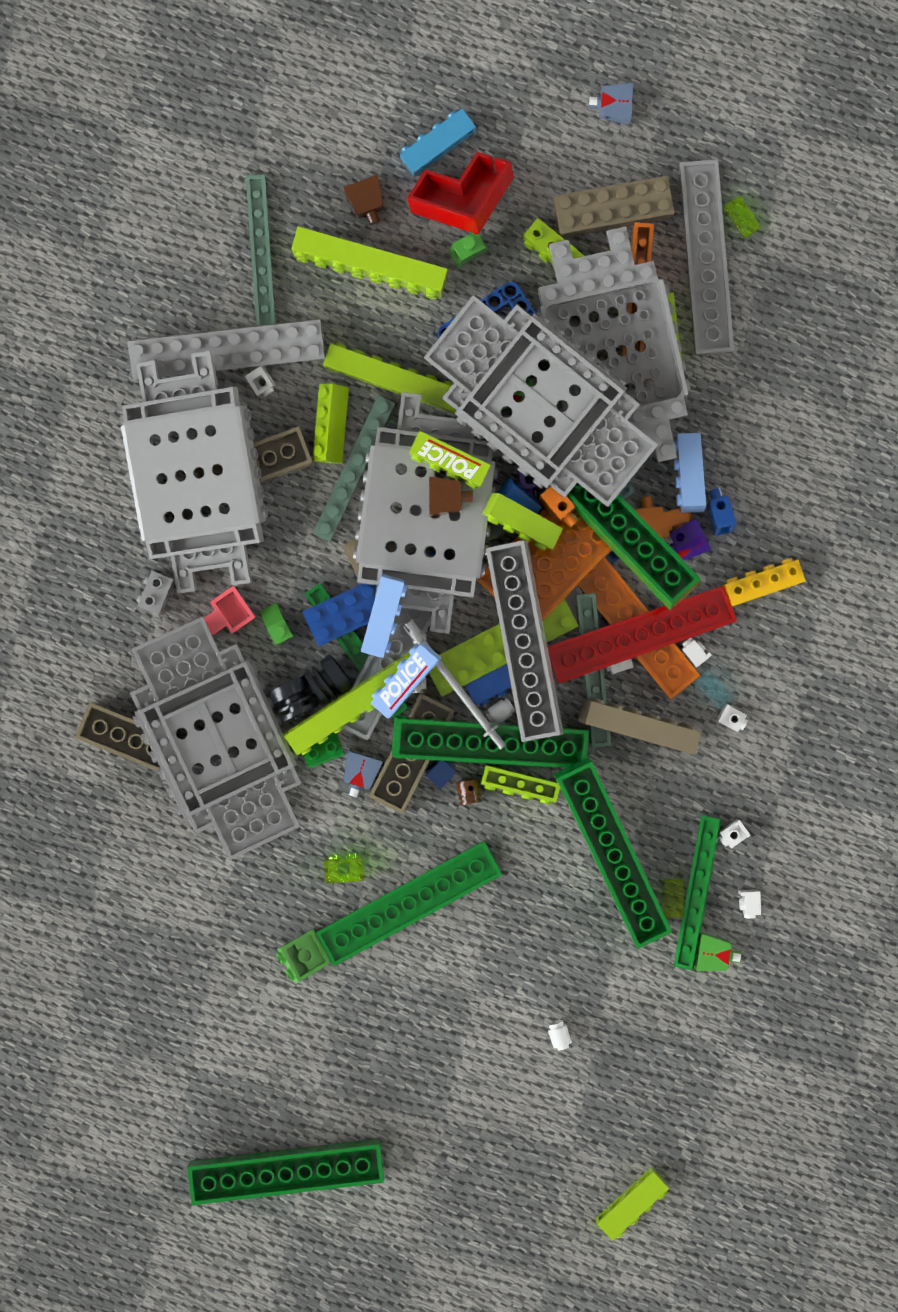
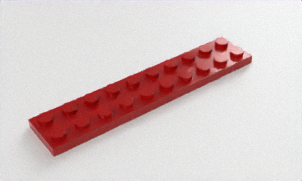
(640, 634)

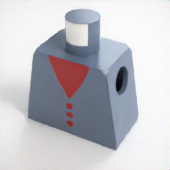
(614, 103)
(360, 771)

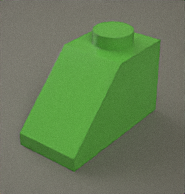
(276, 624)

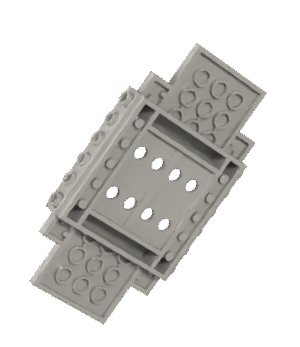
(589, 440)
(189, 683)

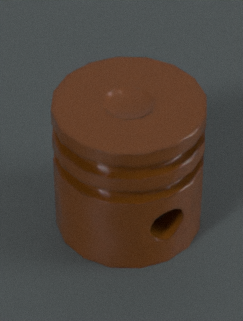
(470, 795)

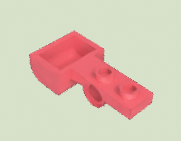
(229, 611)

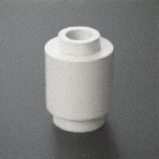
(500, 711)
(559, 1035)

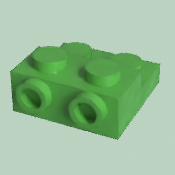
(303, 956)

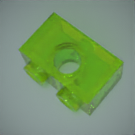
(334, 875)

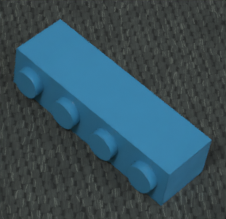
(437, 142)

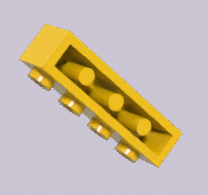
(764, 582)

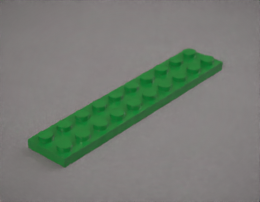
(408, 903)

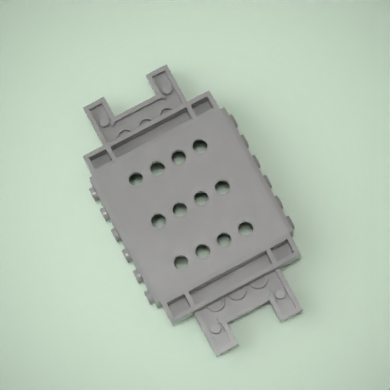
(614, 281)
(178, 406)
(428, 580)

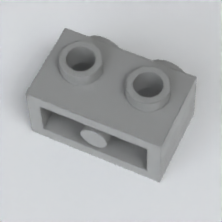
(155, 592)

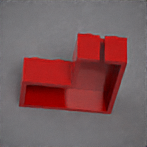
(464, 201)

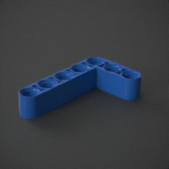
(504, 299)

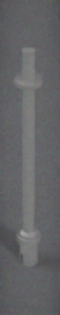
(419, 638)

